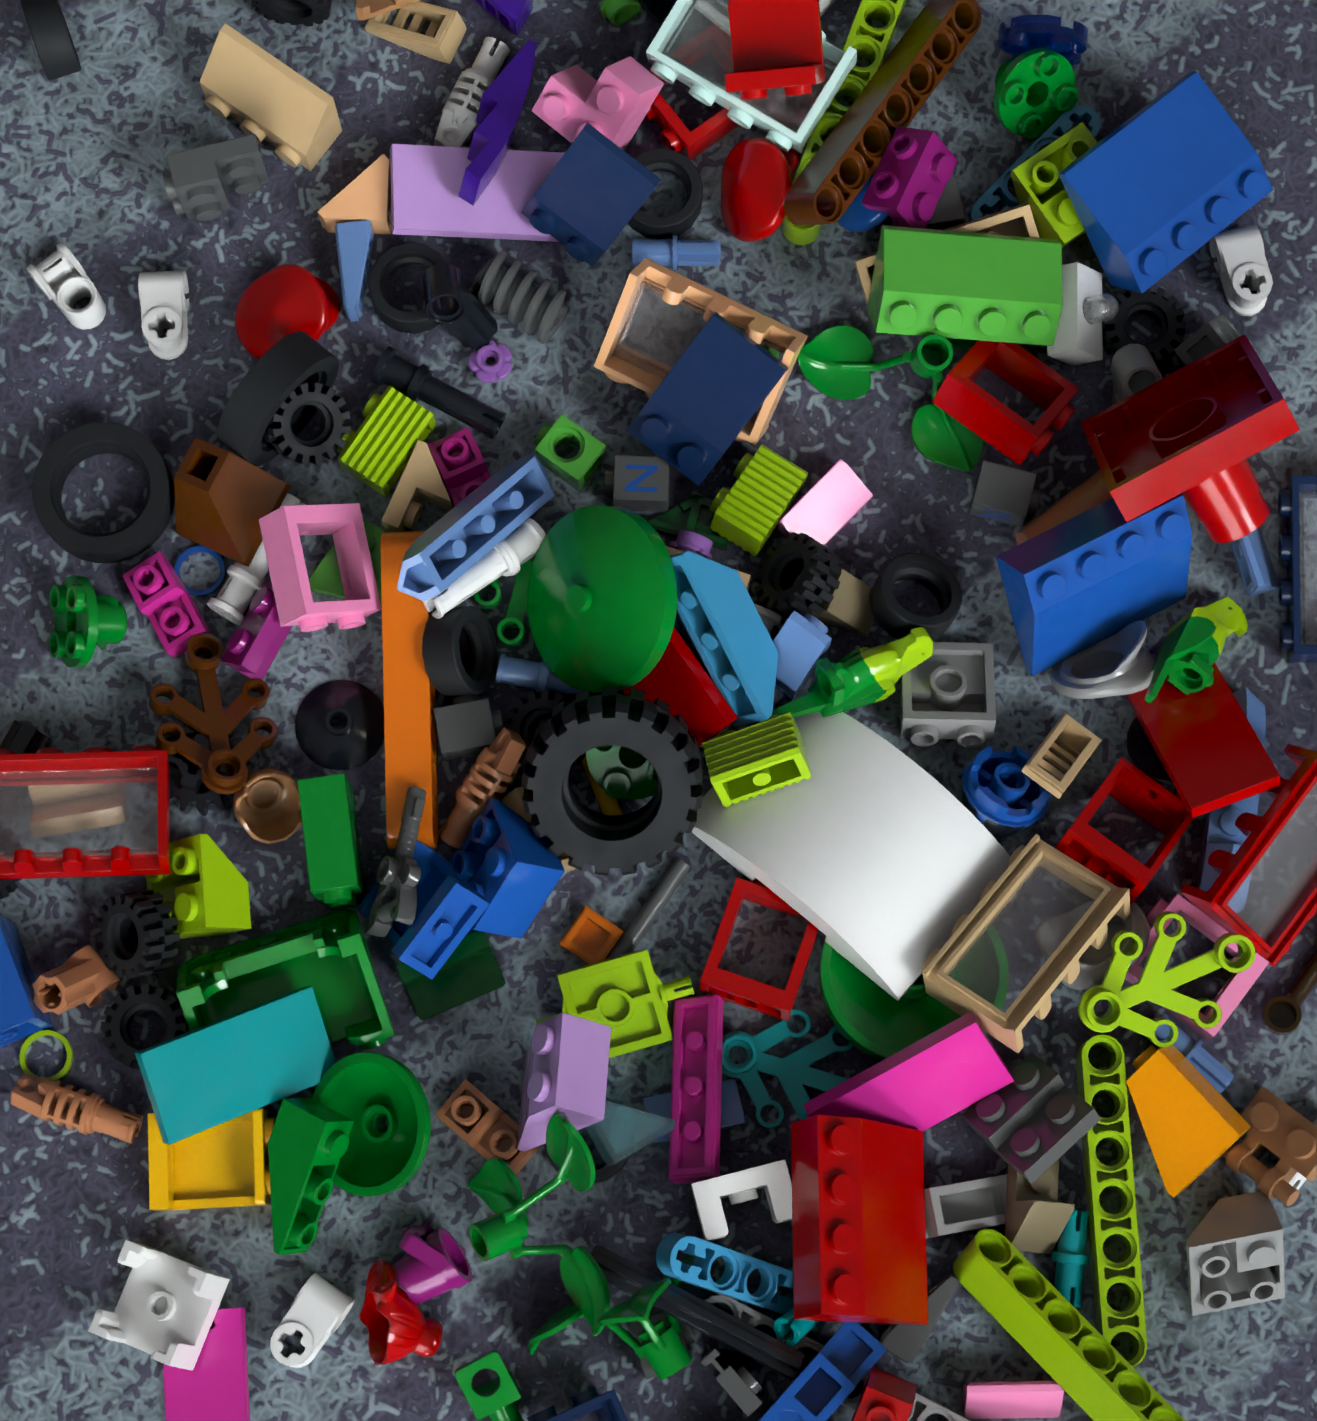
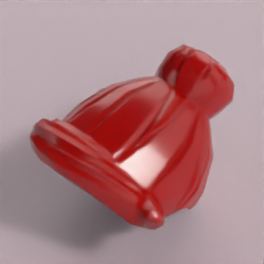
(395, 1320)

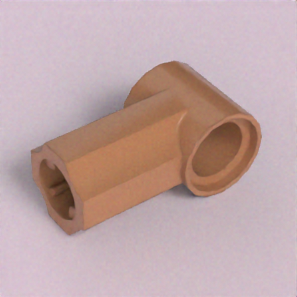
(75, 982)

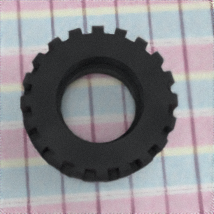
(603, 838)

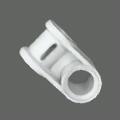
(1241, 263)
(65, 283)
(164, 307)
(315, 1314)

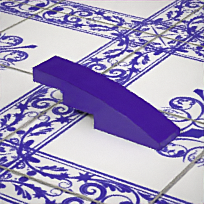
(498, 121)

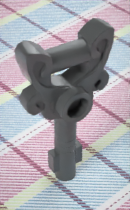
(399, 874)

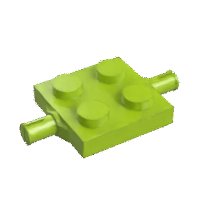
(624, 996)

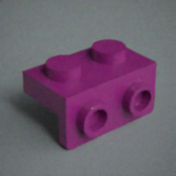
(910, 177)
(258, 637)

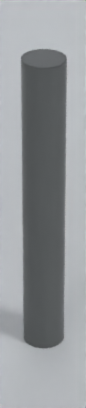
(651, 908)

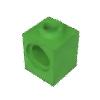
(575, 470)

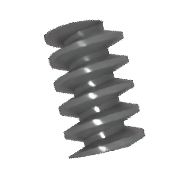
(520, 297)

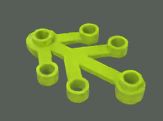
(1156, 982)

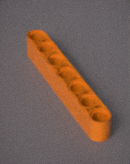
(407, 697)

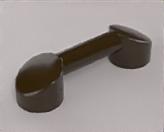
(1280, 1017)

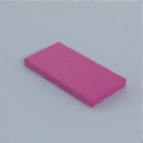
(922, 1080)

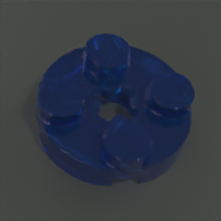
(1043, 31)

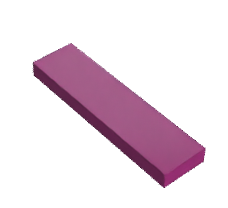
(696, 1089)

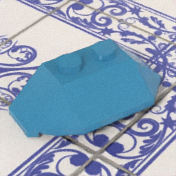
(726, 635)

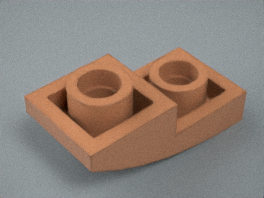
(484, 1126)

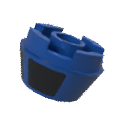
(1001, 793)

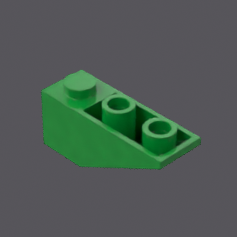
(302, 1166)

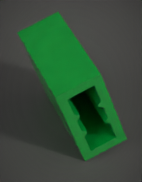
(332, 840)

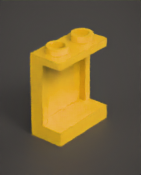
(212, 1167)

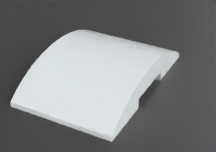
(861, 849)

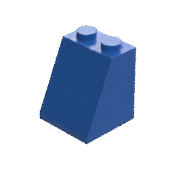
(17, 1010)

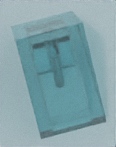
(626, 1131)

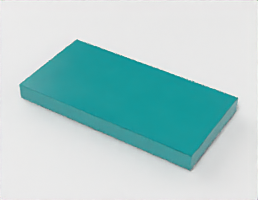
(236, 1064)

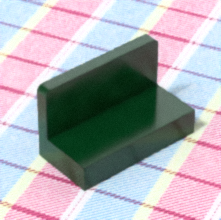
(463, 977)

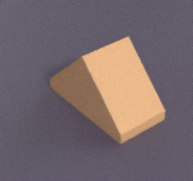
(362, 199)

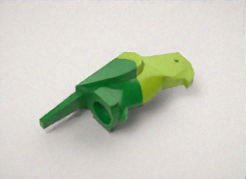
(1195, 646)
(861, 676)

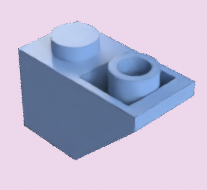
(799, 647)

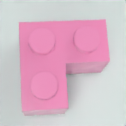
(610, 105)

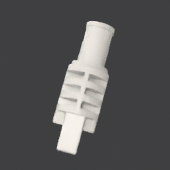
(463, 104)

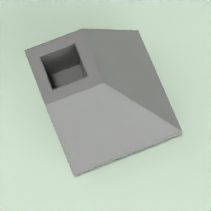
(1236, 1255)

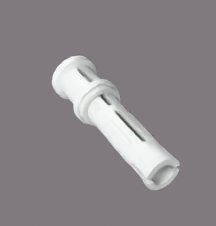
(501, 560)
(244, 581)

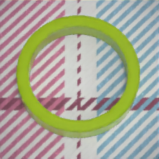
(22, 1057)

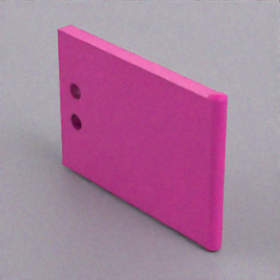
(219, 1380)

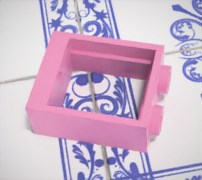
(288, 569)
(1234, 988)

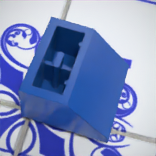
(507, 869)

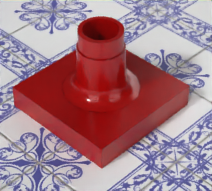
(1195, 440)

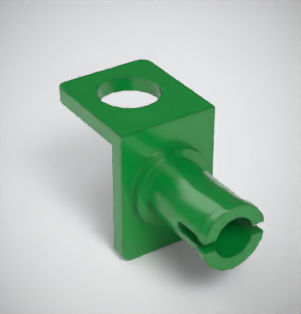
(495, 1397)

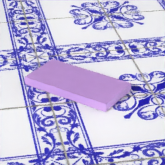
(428, 184)

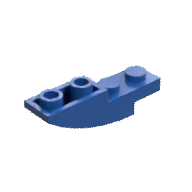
(828, 1376)

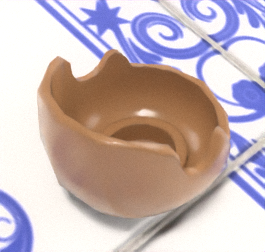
(268, 805)

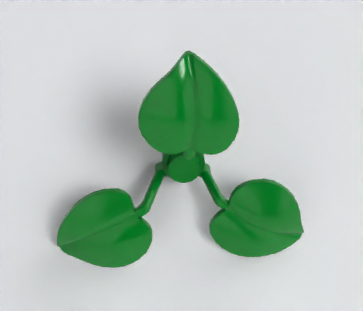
(840, 366)
(509, 1224)
(659, 1342)

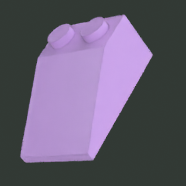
(563, 1074)

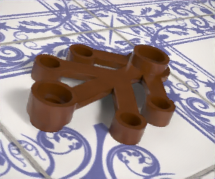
(212, 721)

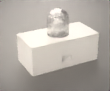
(1081, 317)

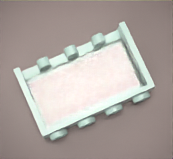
(698, 52)

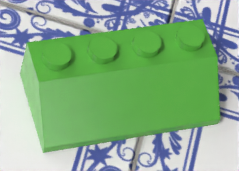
(966, 286)

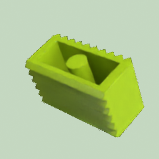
(385, 439)
(757, 500)
(756, 759)

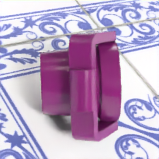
(432, 1263)

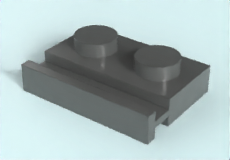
(738, 1383)

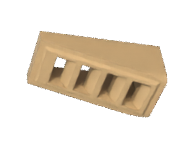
(440, 38)
(1066, 749)

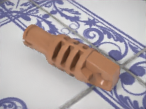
(486, 781)
(75, 1108)

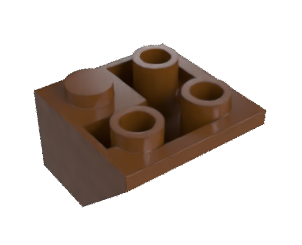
(223, 499)

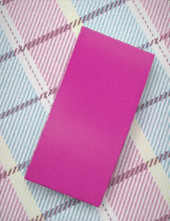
(459, 464)
(165, 602)

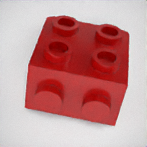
(775, 47)

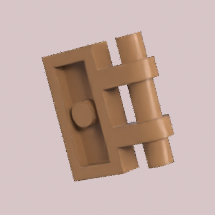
(1285, 1135)

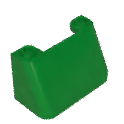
(318, 953)

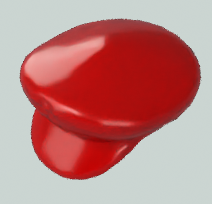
(755, 188)
(284, 303)

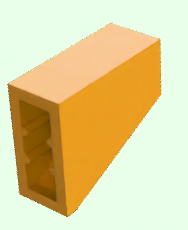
(1181, 1116)

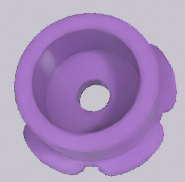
(497, 371)
(692, 542)

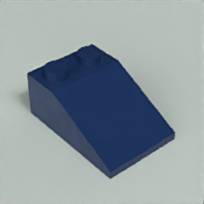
(590, 195)
(707, 398)

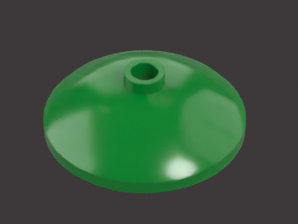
(368, 1091)

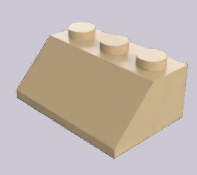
(269, 99)

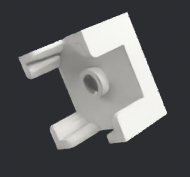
(742, 1187)
(163, 1306)

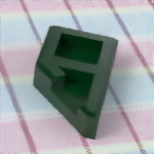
(690, 515)

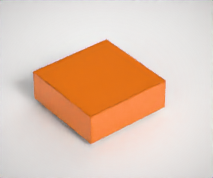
(591, 937)

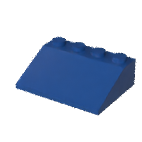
(1164, 184)
(1094, 578)

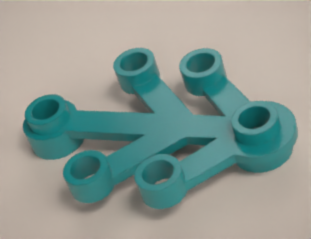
(791, 1070)

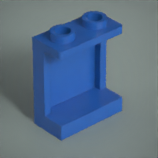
(443, 917)

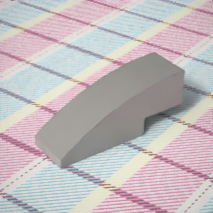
(965, 1206)

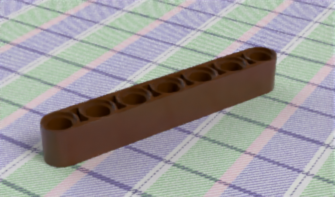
(885, 103)

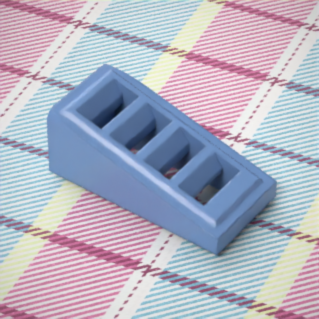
(354, 255)

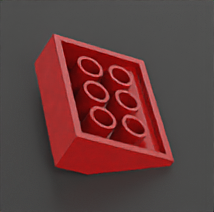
(858, 1221)

